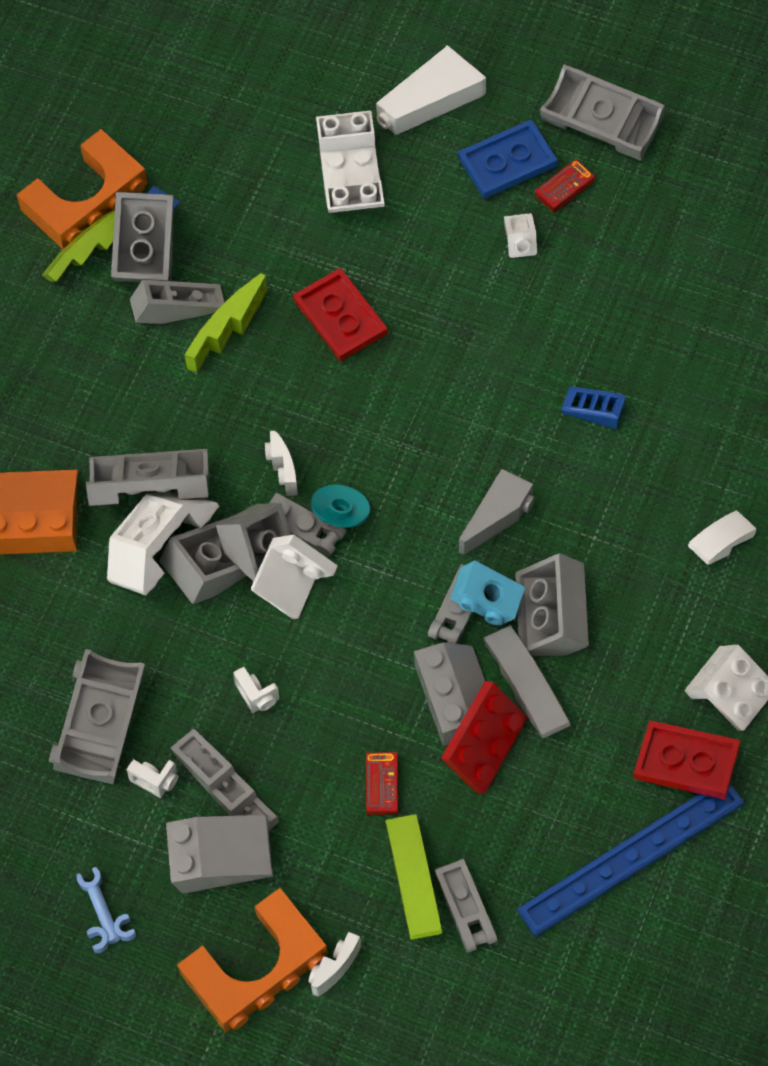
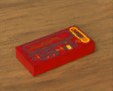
(564, 185)
(382, 783)

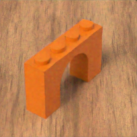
(67, 219)
(235, 1000)

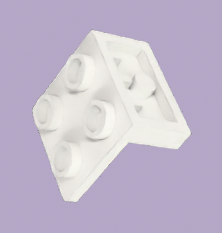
(290, 574)
(732, 685)

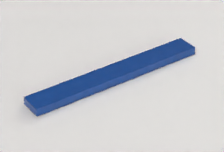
(626, 860)

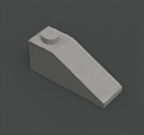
(174, 301)
(499, 509)

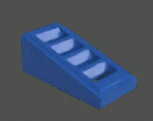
(600, 417)

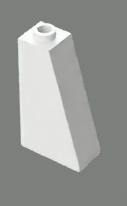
(431, 91)

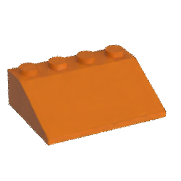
(38, 511)

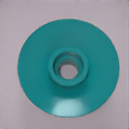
(340, 506)

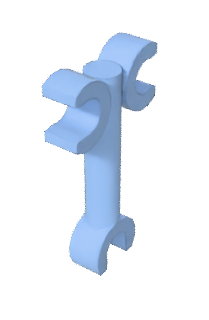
(110, 930)

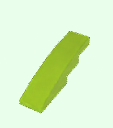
(77, 251)
(229, 318)
(413, 877)

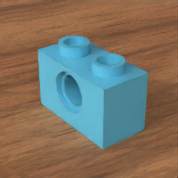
(502, 592)

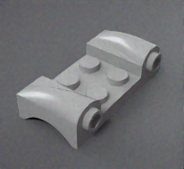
(603, 111)
(156, 471)
(97, 718)

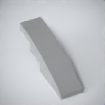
(527, 682)
(219, 778)

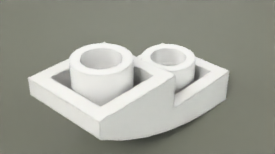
(281, 462)
(720, 537)
(329, 970)

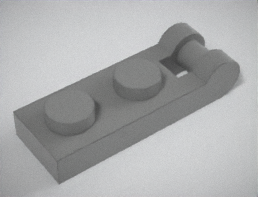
(309, 527)
(452, 614)
(465, 904)

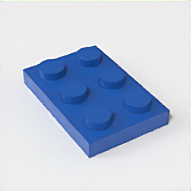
(507, 159)

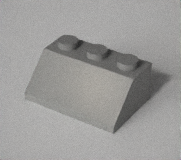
(553, 607)
(450, 683)

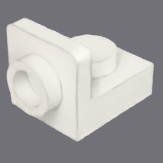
(520, 235)
(252, 692)
(148, 777)

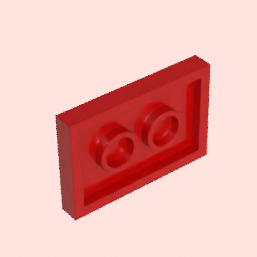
(340, 314)
(484, 737)
(687, 759)

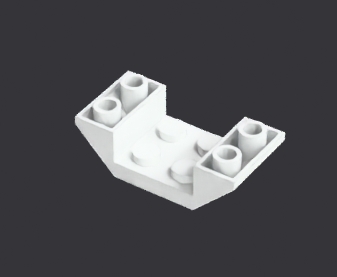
(349, 161)
(145, 533)

